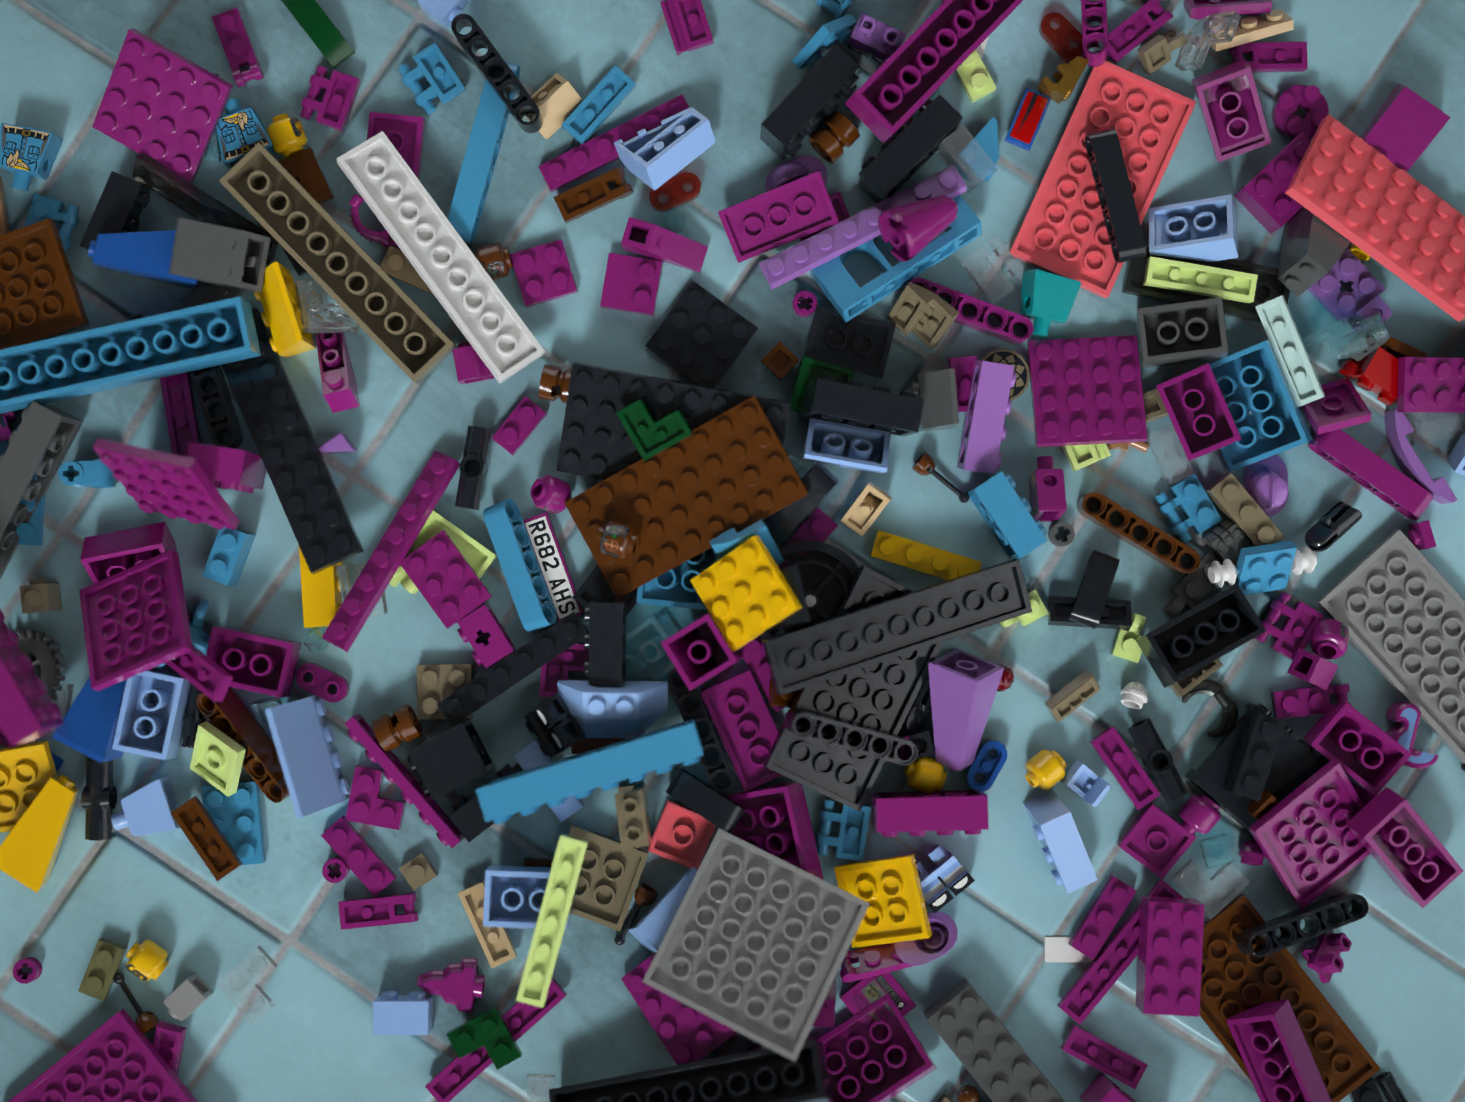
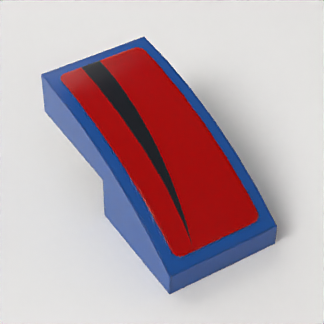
(1027, 119)

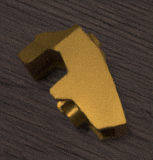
(1065, 78)

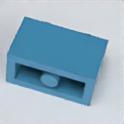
(228, 556)

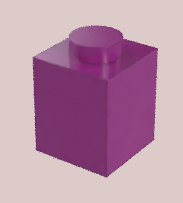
(1312, 668)

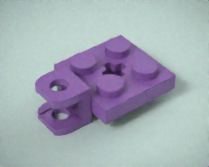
(1364, 298)

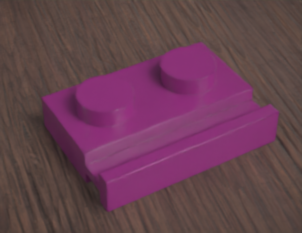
(687, 24)

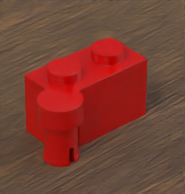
(1375, 373)

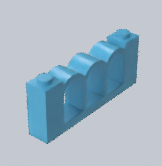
(852, 300)

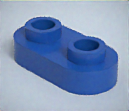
(987, 766)

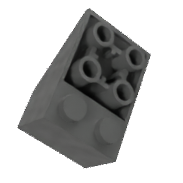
(219, 255)

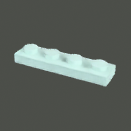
(1290, 351)

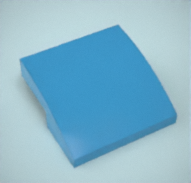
(731, 540)

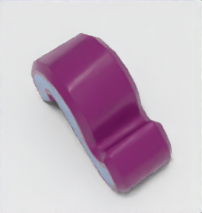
(1404, 732)

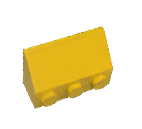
(282, 312)

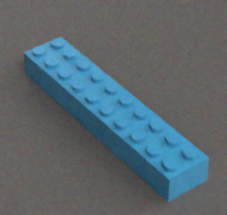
(127, 353)

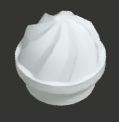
(1134, 695)

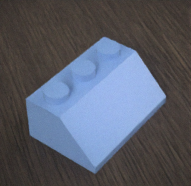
(847, 446)

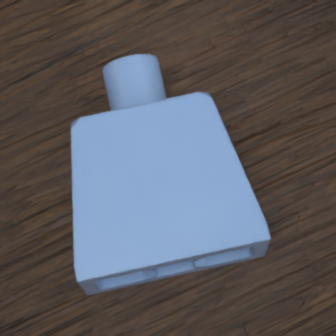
(148, 809)

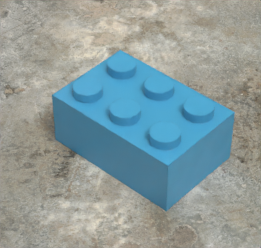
(1008, 515)

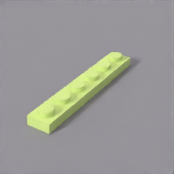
(552, 920)

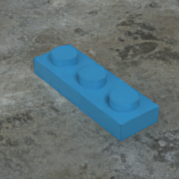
(598, 105)

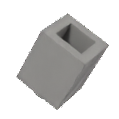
(187, 997)

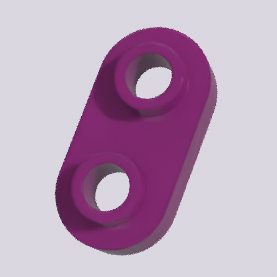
(321, 682)

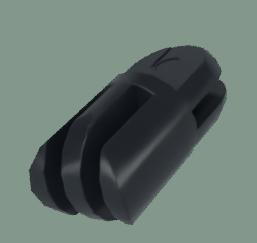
(1332, 526)
(919, 710)

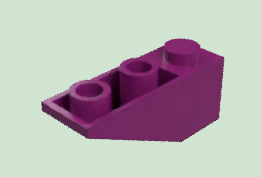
(663, 245)
(336, 372)

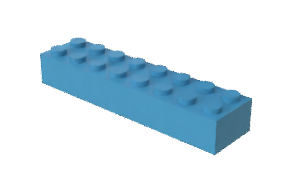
(590, 770)

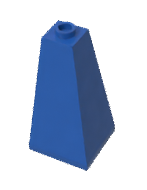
(138, 254)
(93, 722)

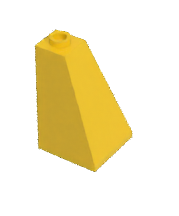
(35, 840)

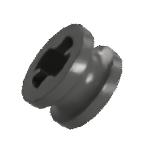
(1068, 538)

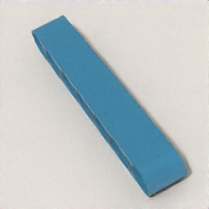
(480, 160)

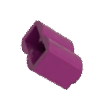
(469, 365)

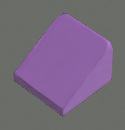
(338, 444)

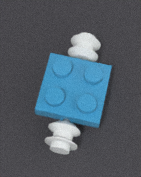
(1263, 567)

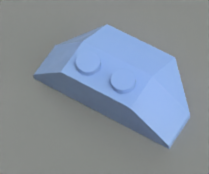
(614, 709)

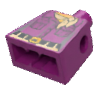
(1047, 491)

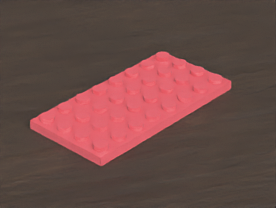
(1384, 213)
(1065, 220)

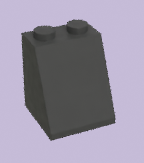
(1308, 251)

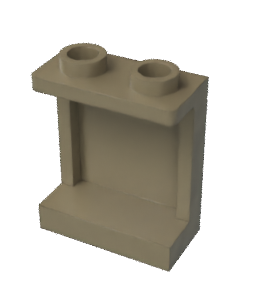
(633, 816)

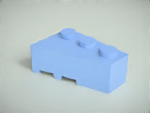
(667, 148)
(1060, 842)
(655, 924)

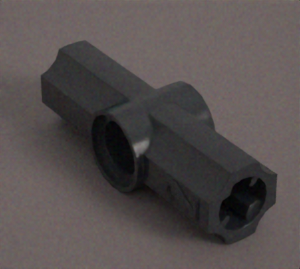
(475, 449)
(1166, 774)
(98, 799)

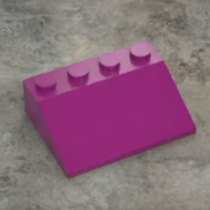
(779, 823)
(873, 1068)

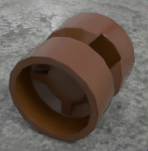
(838, 133)
(554, 383)
(396, 728)

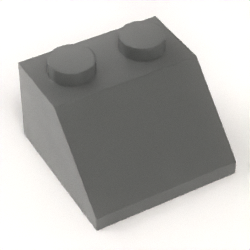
(939, 398)

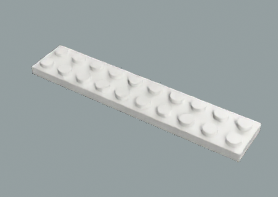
(440, 256)

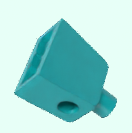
(1047, 299)

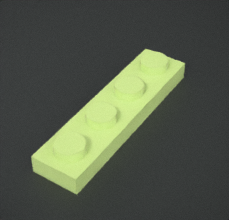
(1200, 279)

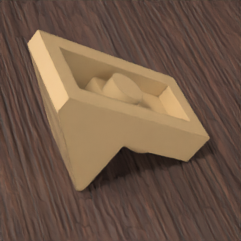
(866, 509)

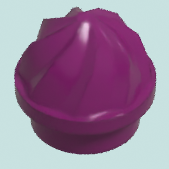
(1251, 853)

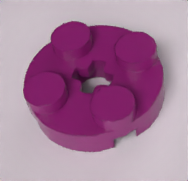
(1287, 103)

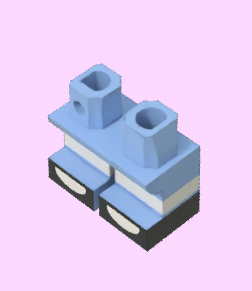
(951, 873)

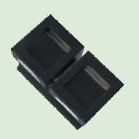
(547, 725)

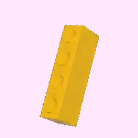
(319, 594)

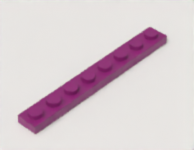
(391, 551)

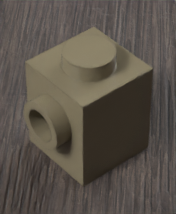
(40, 597)

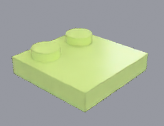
(217, 758)

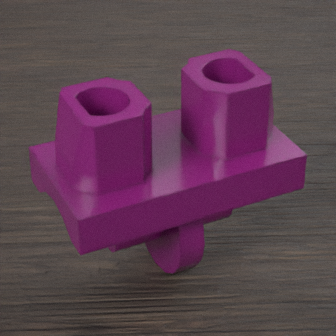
(1325, 954)

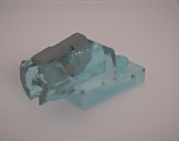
(1350, 340)

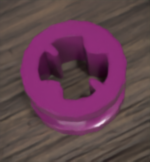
(805, 295)
(326, 870)
(36, 967)

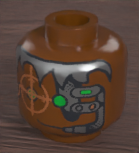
(494, 259)
(617, 539)

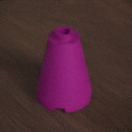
(916, 224)

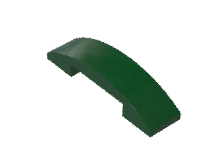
(320, 30)

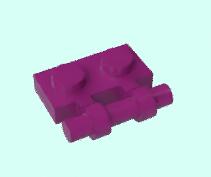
(337, 101)
(1296, 629)

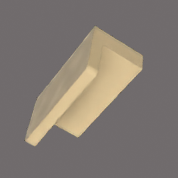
(556, 103)

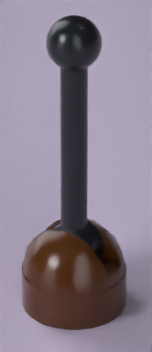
(926, 465)
(644, 896)
(146, 1020)

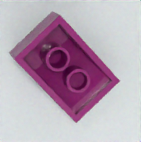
(1231, 110)

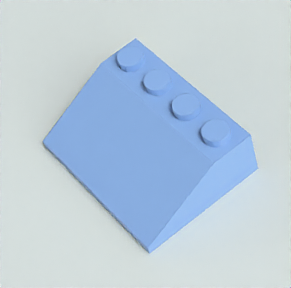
(307, 755)

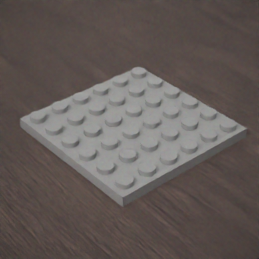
(756, 944)

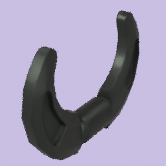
(1230, 710)

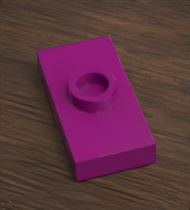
(169, 1043)

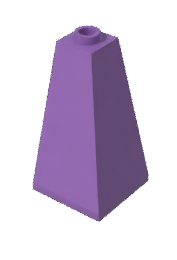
(960, 704)

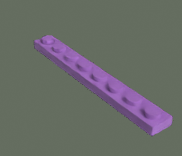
(854, 229)

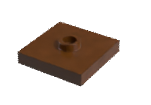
(307, 172)

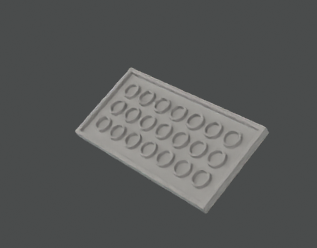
(1410, 631)

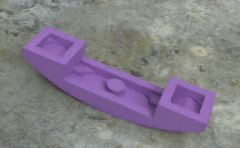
(1396, 428)

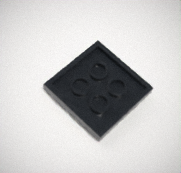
(701, 337)

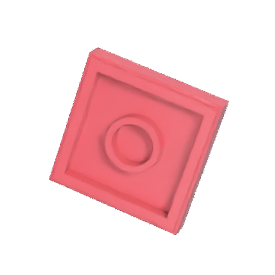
(681, 835)

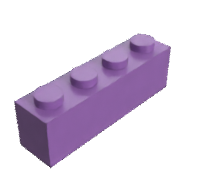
(986, 416)

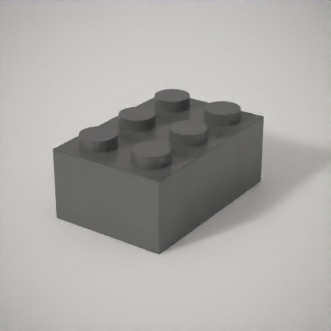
(1182, 332)

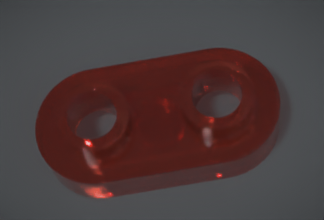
(1060, 37)
(674, 191)

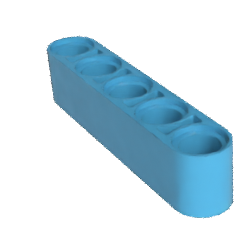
(520, 565)

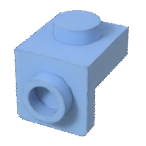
(1086, 783)

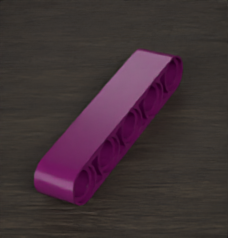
(1094, 36)
(982, 310)
(1372, 472)

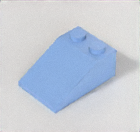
(1195, 230)

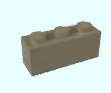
(1243, 510)

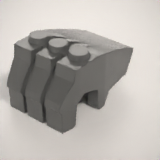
(1226, 541)

